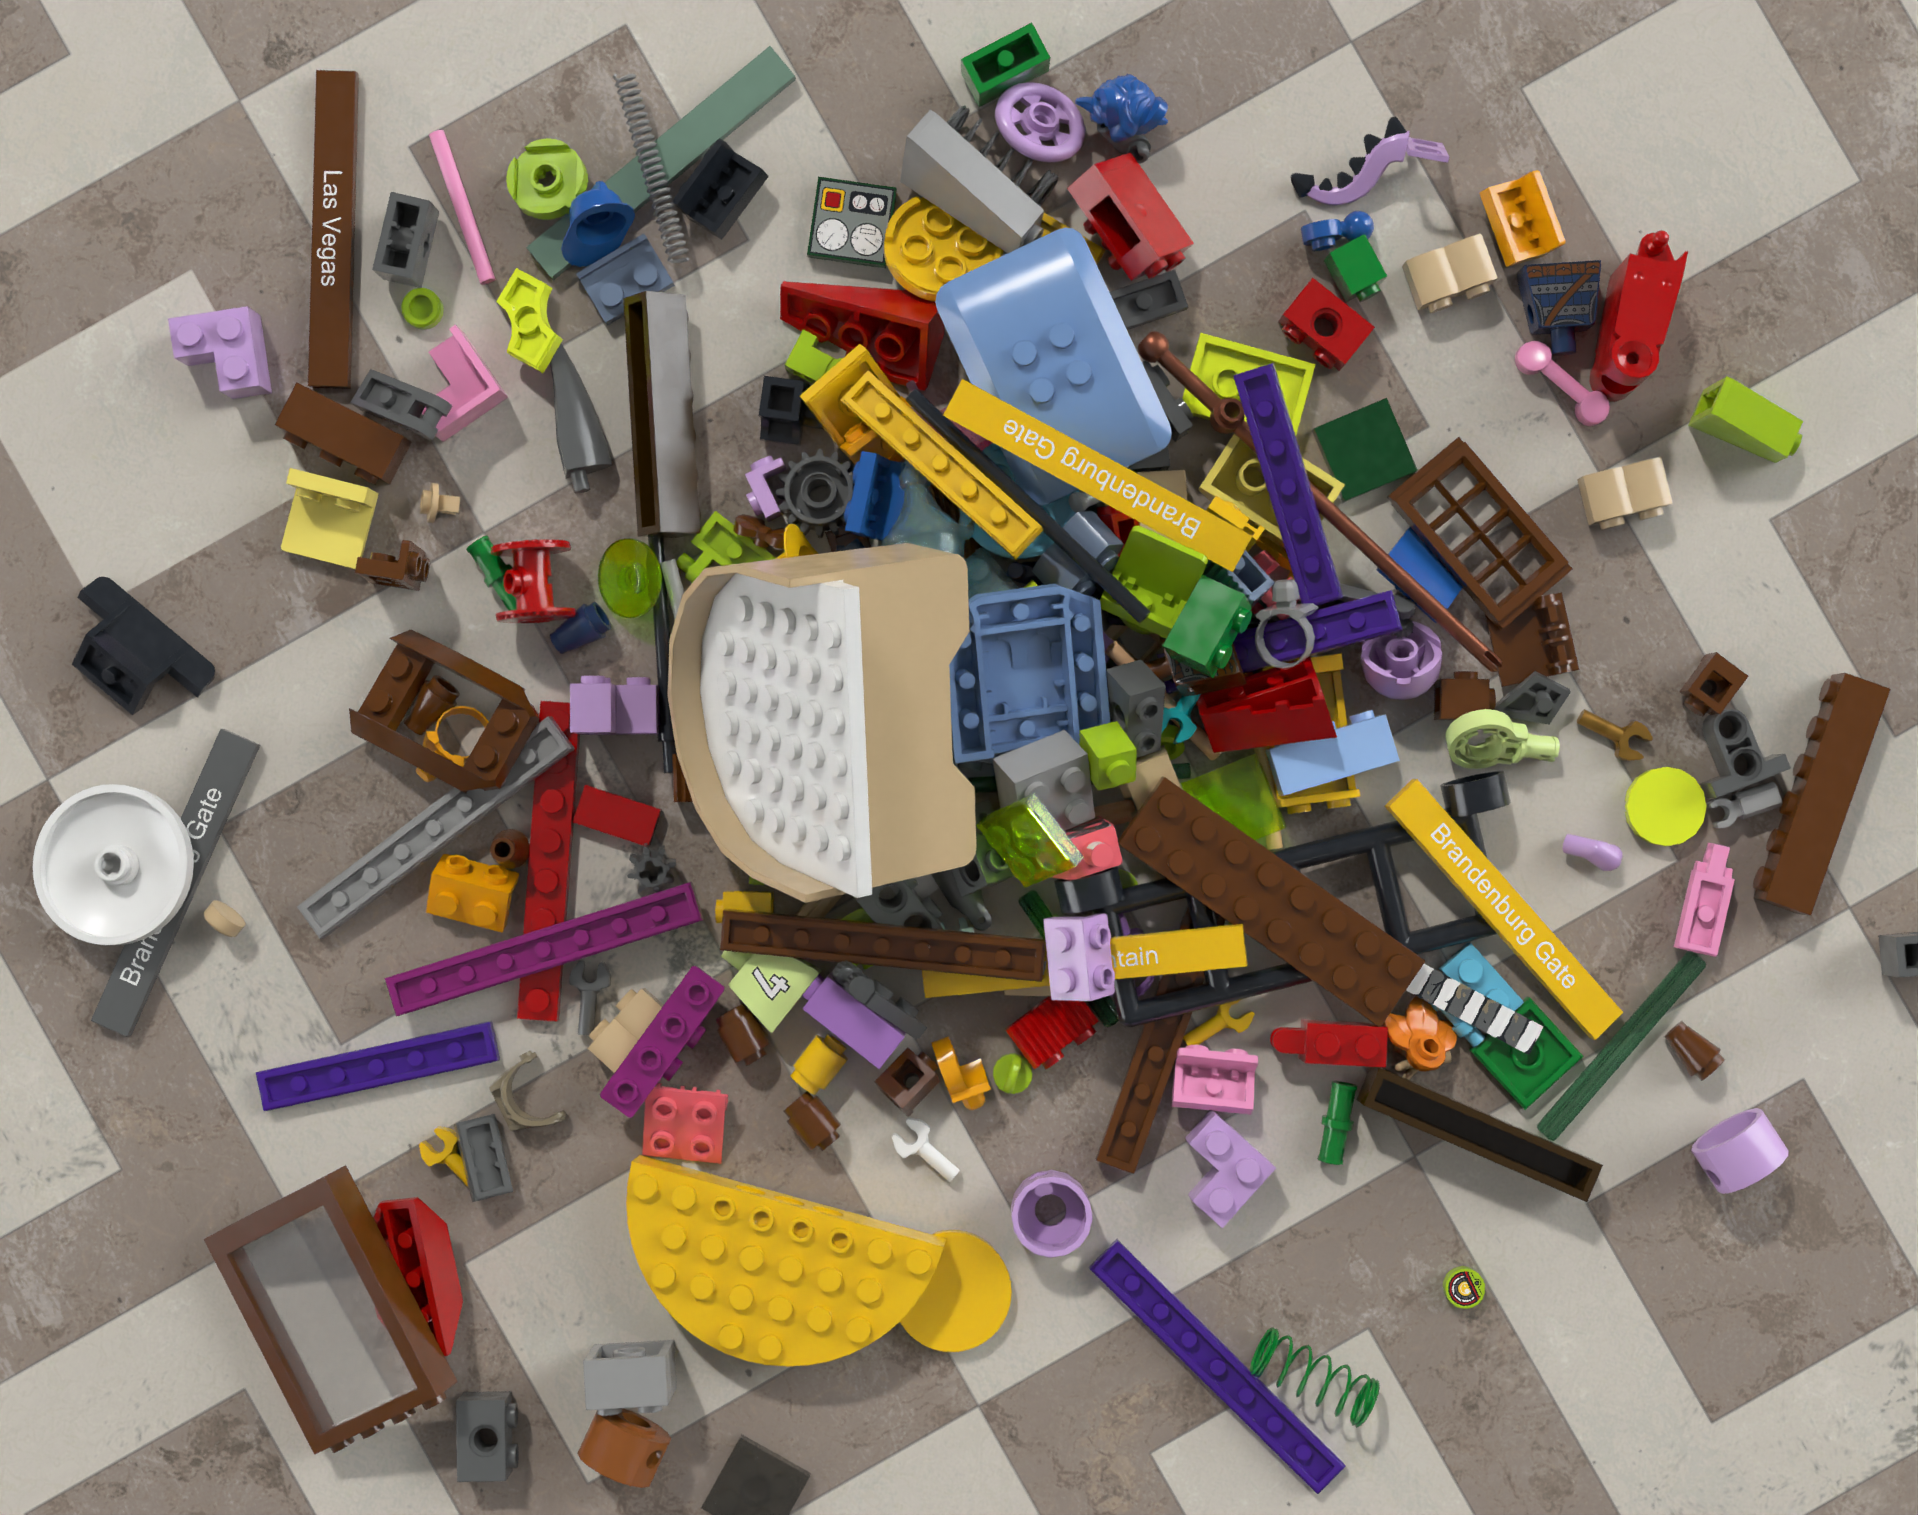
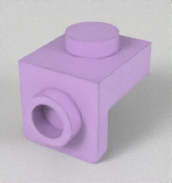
(761, 497)

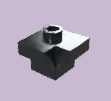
(784, 411)

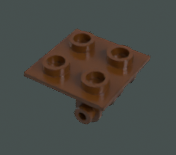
(1535, 642)

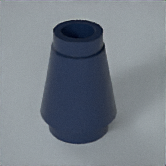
(586, 627)

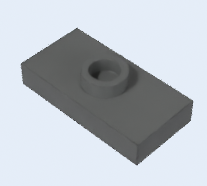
(483, 1157)

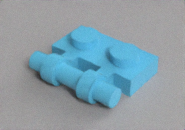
(1476, 972)

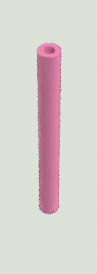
(462, 207)

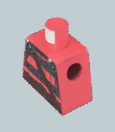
(1097, 844)

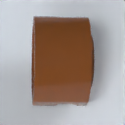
(624, 1447)

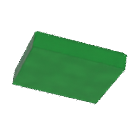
(1530, 1075)

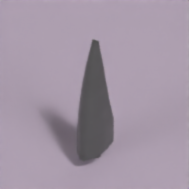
(577, 425)

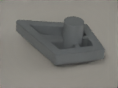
(1534, 699)

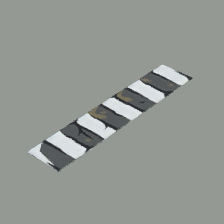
(1475, 1009)

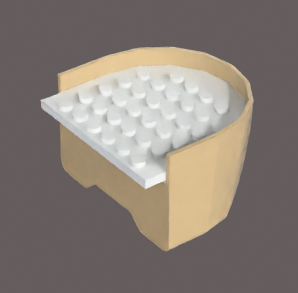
(823, 716)

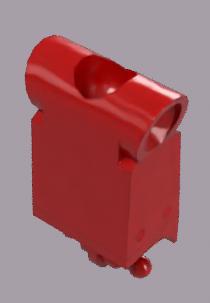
(1636, 317)

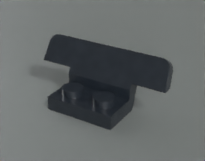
(134, 649)

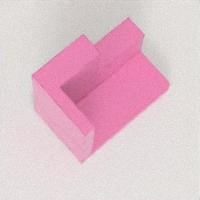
(472, 384)

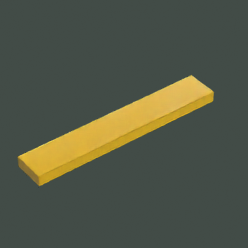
(942, 465)

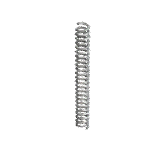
(629, 77)

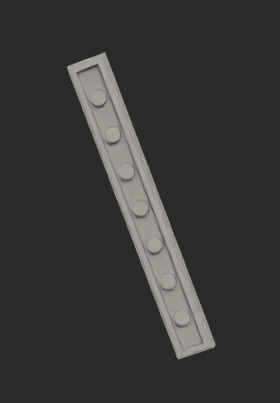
(428, 835)

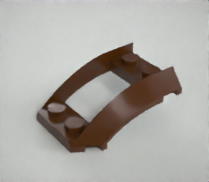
(398, 687)

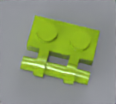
(720, 545)

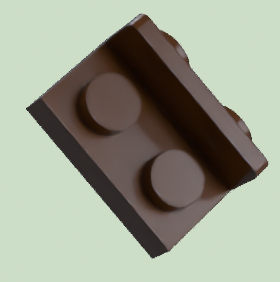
(405, 573)

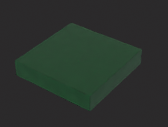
(1365, 449)

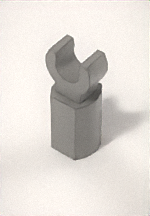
(1747, 804)

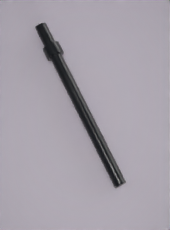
(662, 637)

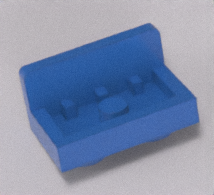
(875, 497)

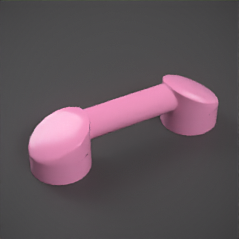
(1590, 406)

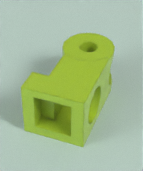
(808, 361)

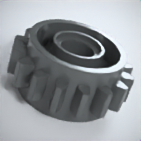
(806, 476)

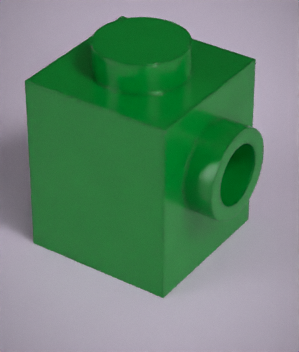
(1356, 269)

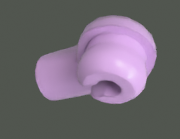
(1600, 853)

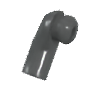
(1137, 144)

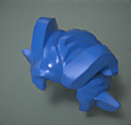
(1125, 107)

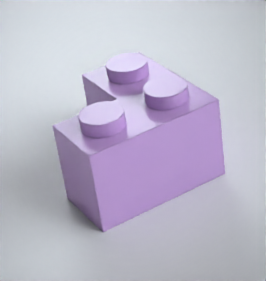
(230, 340)
(612, 709)
(1235, 1171)

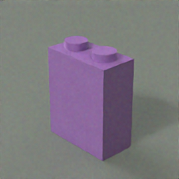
(852, 1020)

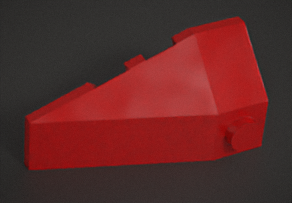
(892, 324)

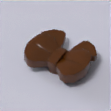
(755, 527)

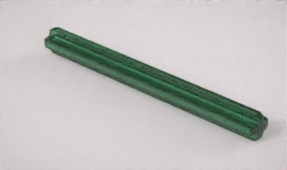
(1621, 1045)

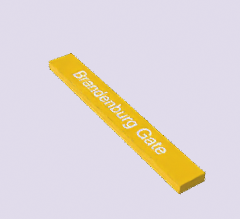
(1097, 475)
(1503, 908)

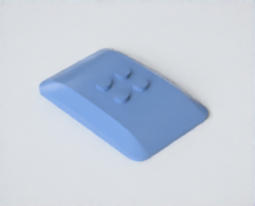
(1054, 346)

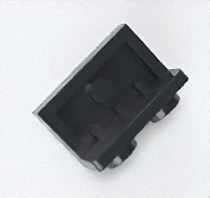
(719, 189)

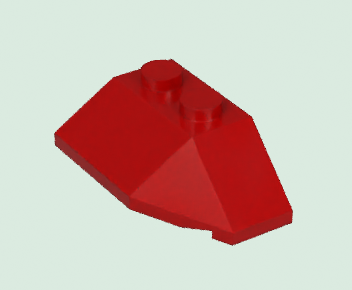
(427, 1262)

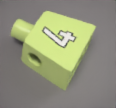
(770, 983)

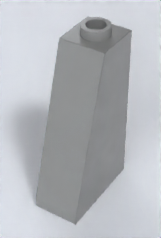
(967, 185)

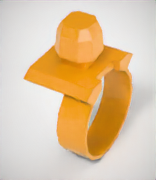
(431, 738)
(964, 1081)

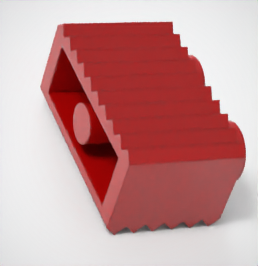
(1050, 1028)

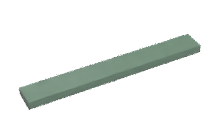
(682, 144)

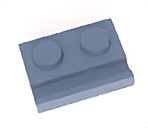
(623, 274)

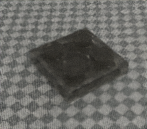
(755, 1482)

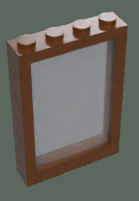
(332, 1312)

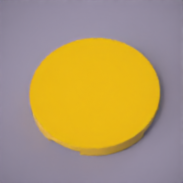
(931, 248)
(964, 1297)

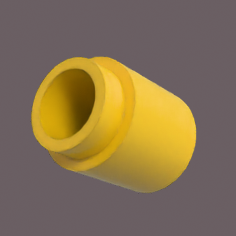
(819, 1063)

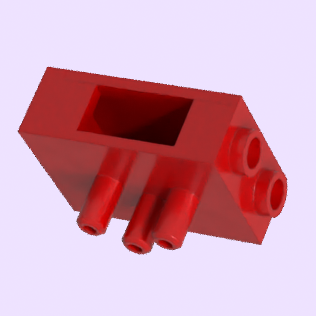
(1130, 218)

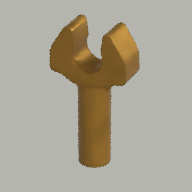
(1617, 734)

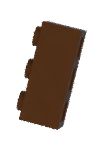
(342, 435)

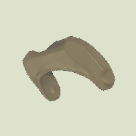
(513, 1115)

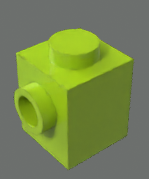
(1109, 755)

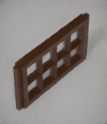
(1529, 589)

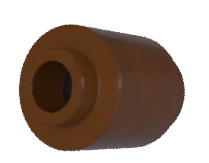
(742, 1035)
(812, 1121)

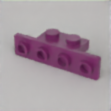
(663, 1041)

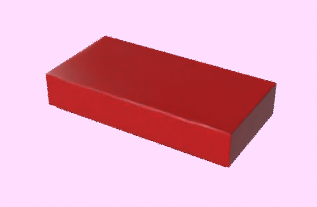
(617, 815)

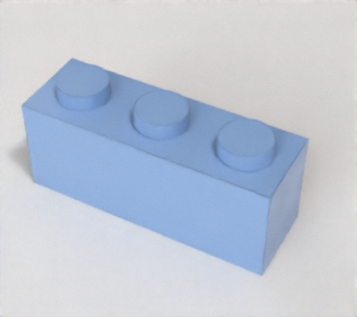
(1358, 748)

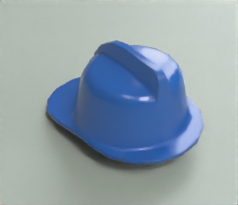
(596, 225)

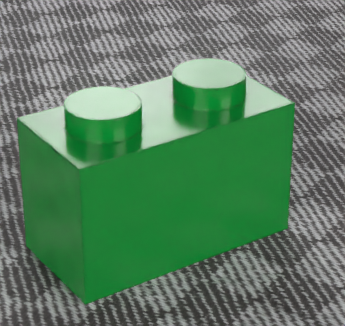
(1005, 63)
(1208, 626)

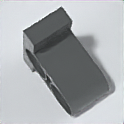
(1726, 750)

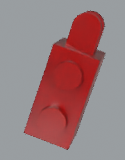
(1334, 1042)

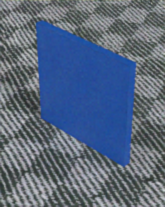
(1425, 568)

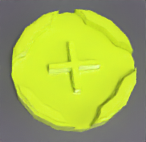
(1665, 806)

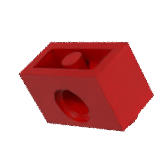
(1319, 303)

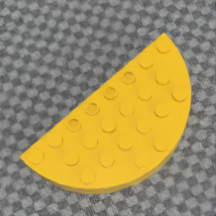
(771, 1270)

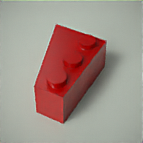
(1268, 710)

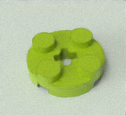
(532, 165)

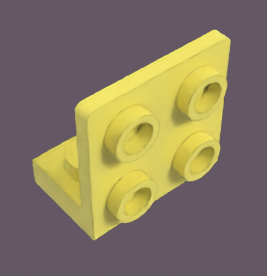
(328, 518)

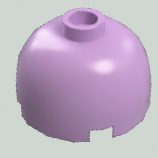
(1403, 665)

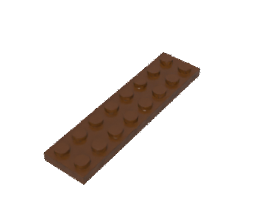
(1271, 901)

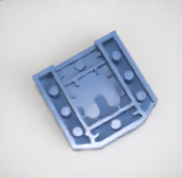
(1027, 670)

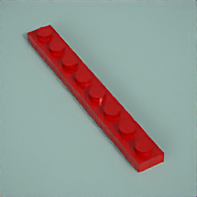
(549, 865)

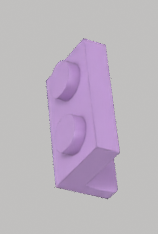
(1079, 957)

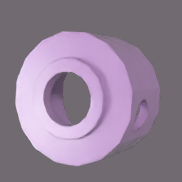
(1740, 1151)
(1057, 1238)

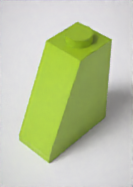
(1747, 420)

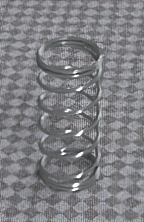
(1043, 186)

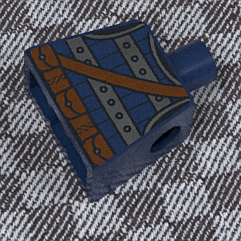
(1560, 300)

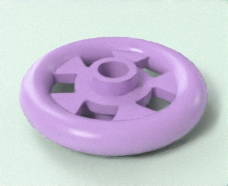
(1040, 122)

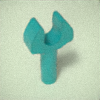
(1181, 713)

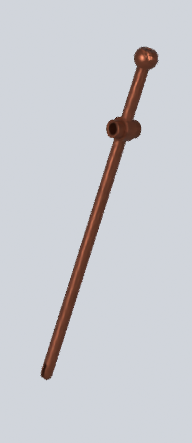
(1228, 417)

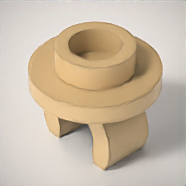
(433, 503)

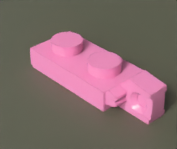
(1706, 903)

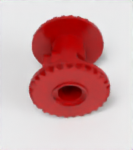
(530, 581)

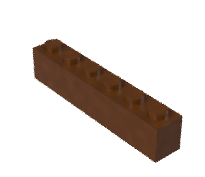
(1820, 793)

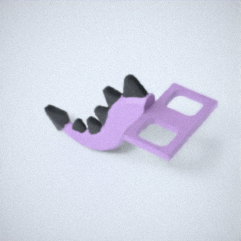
(1369, 169)

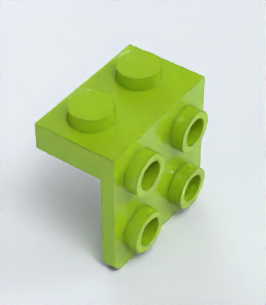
(1158, 575)

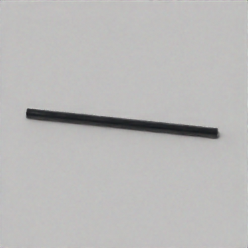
(1020, 497)

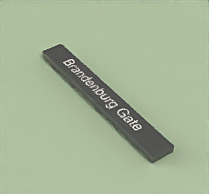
(204, 821)

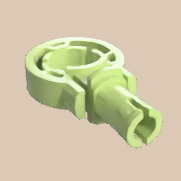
(1506, 746)

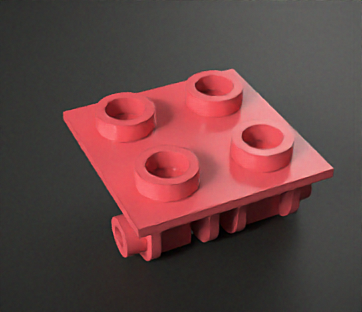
(684, 1124)

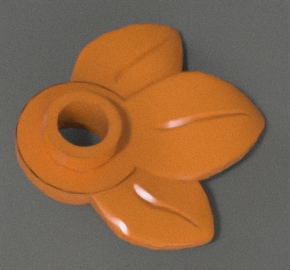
(1421, 1035)

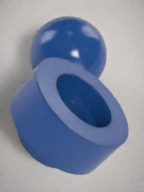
(1324, 233)

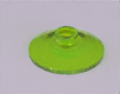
(629, 578)

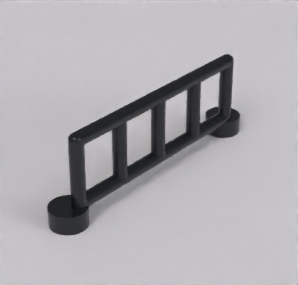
(1105, 894)

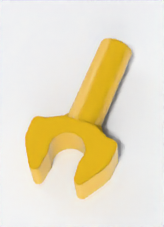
(1217, 1023)
(448, 1156)

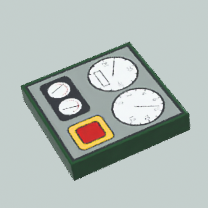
(850, 221)

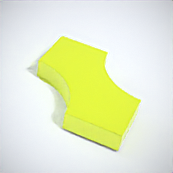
(526, 305)

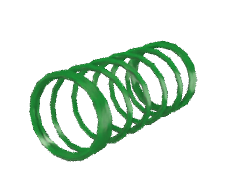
(1370, 1396)

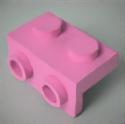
(1214, 1079)

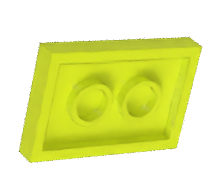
(1220, 359)

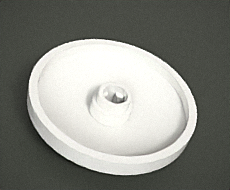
(113, 865)

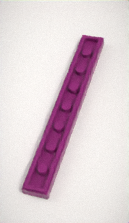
(544, 949)

